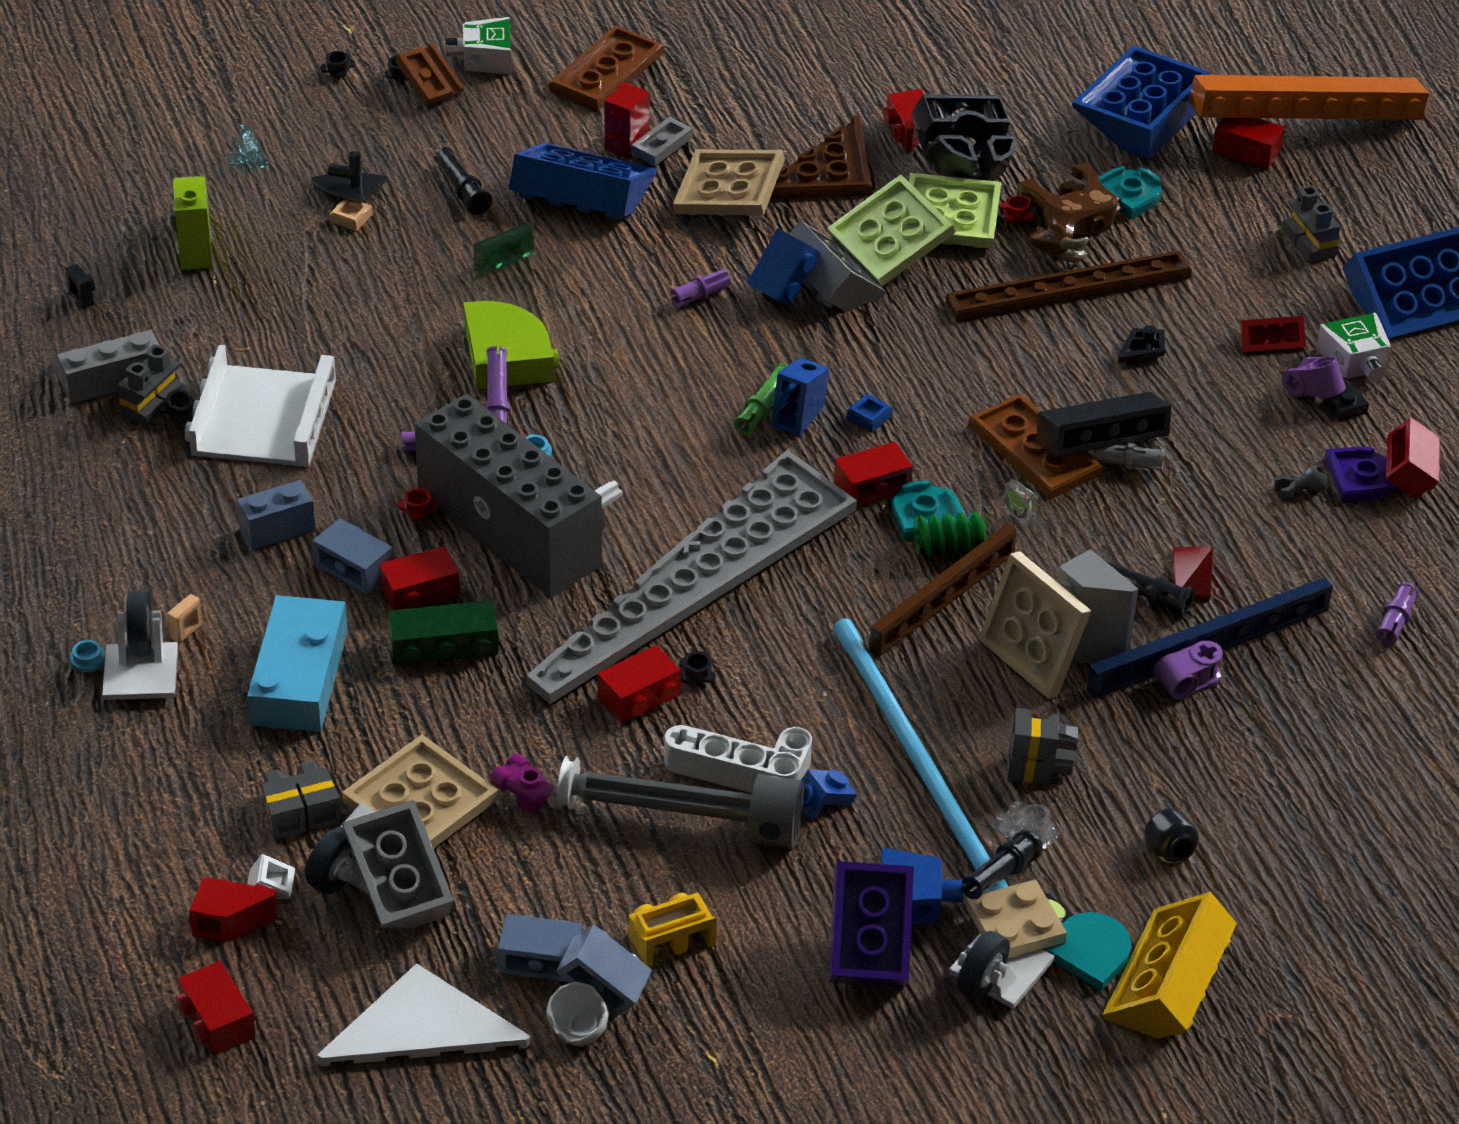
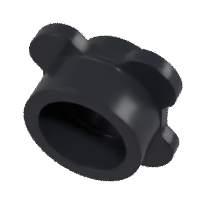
(337, 64)
(394, 71)
(177, 398)
(697, 668)

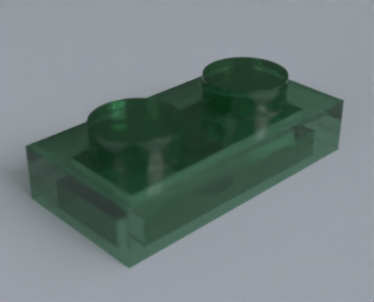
(503, 248)

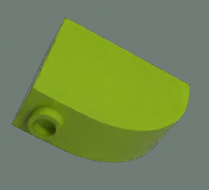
(193, 222)
(520, 332)

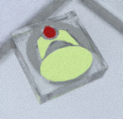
(1020, 502)

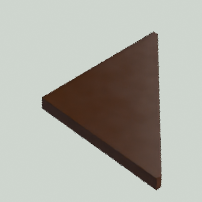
(829, 169)

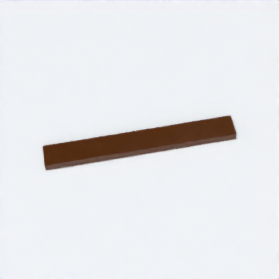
(1068, 285)

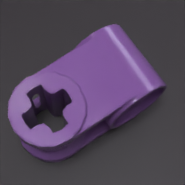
(1315, 378)
(1186, 672)

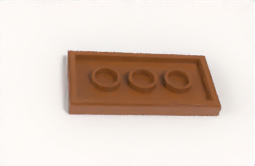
(605, 65)
(1012, 432)

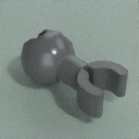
(1312, 479)

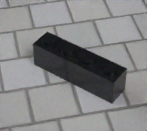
(1103, 423)

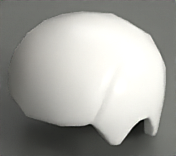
(577, 1013)

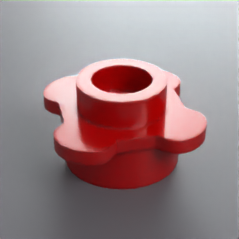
(1017, 209)
(418, 503)

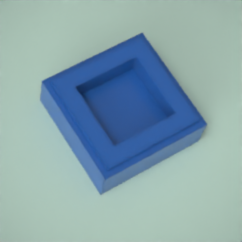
(869, 412)

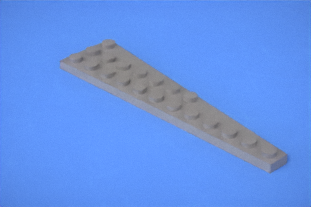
(748, 535)

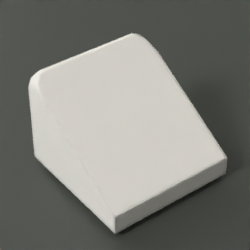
(272, 875)

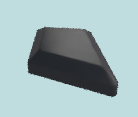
(1143, 344)

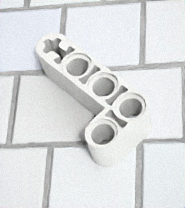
(735, 761)

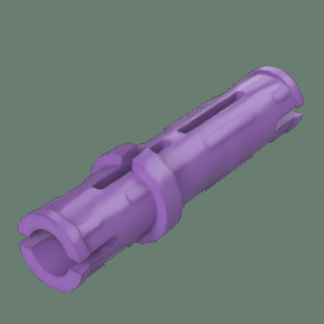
(497, 382)

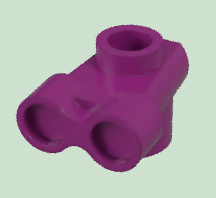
(523, 781)

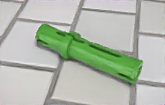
(759, 405)

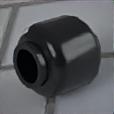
(1171, 835)

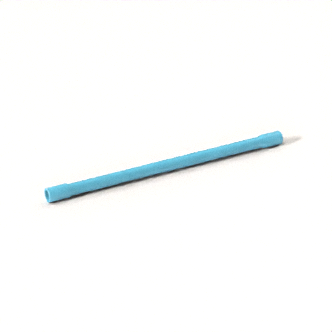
(854, 646)

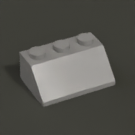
(836, 273)
(100, 367)
(1111, 606)
(399, 866)

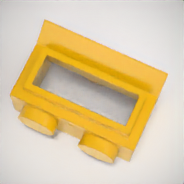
(672, 923)

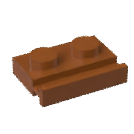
(429, 74)

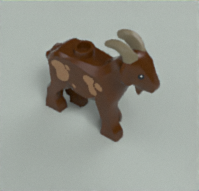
(1075, 213)

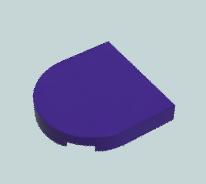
(1358, 473)

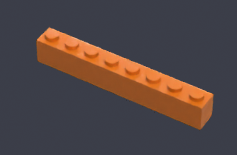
(1308, 97)

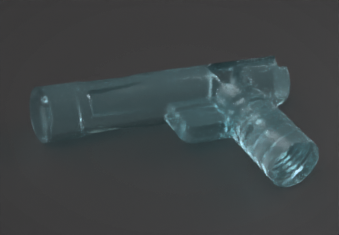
(249, 151)

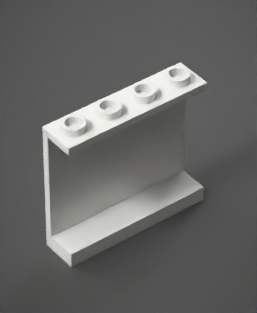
(260, 412)

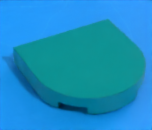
(1137, 189)
(922, 499)
(1094, 948)

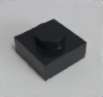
(80, 285)
(1347, 404)

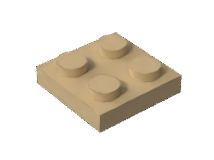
(1019, 915)

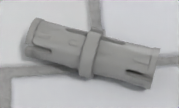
(1131, 456)

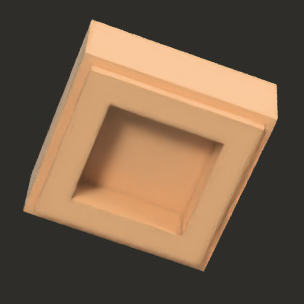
(351, 214)
(184, 618)

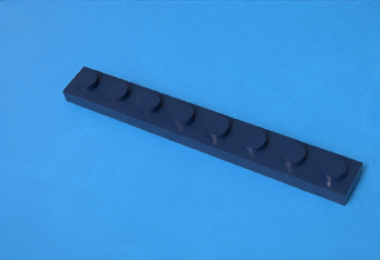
(1225, 630)

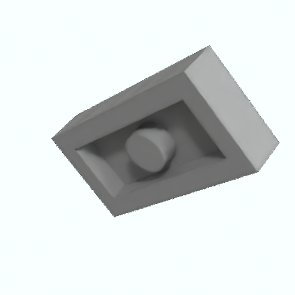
(661, 141)

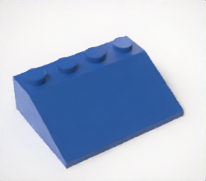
(1140, 101)
(580, 179)
(1409, 282)

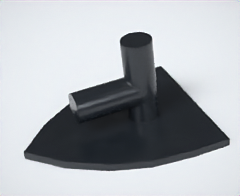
(348, 181)

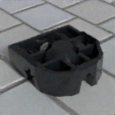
(948, 131)

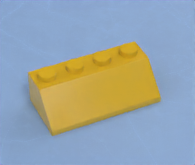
(1171, 967)

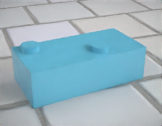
(297, 663)

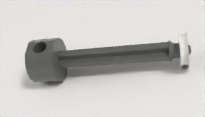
(771, 809)

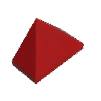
(1273, 334)
(1194, 569)

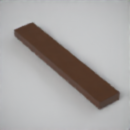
(942, 590)

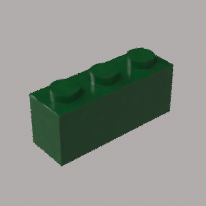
(443, 632)

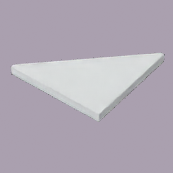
(420, 1020)

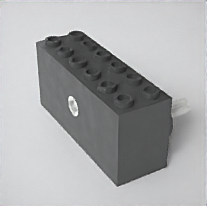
(511, 495)

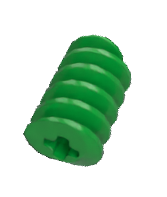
(949, 533)

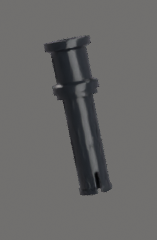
(467, 187)
(1159, 590)
(1008, 859)

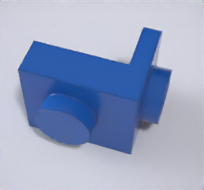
(825, 788)

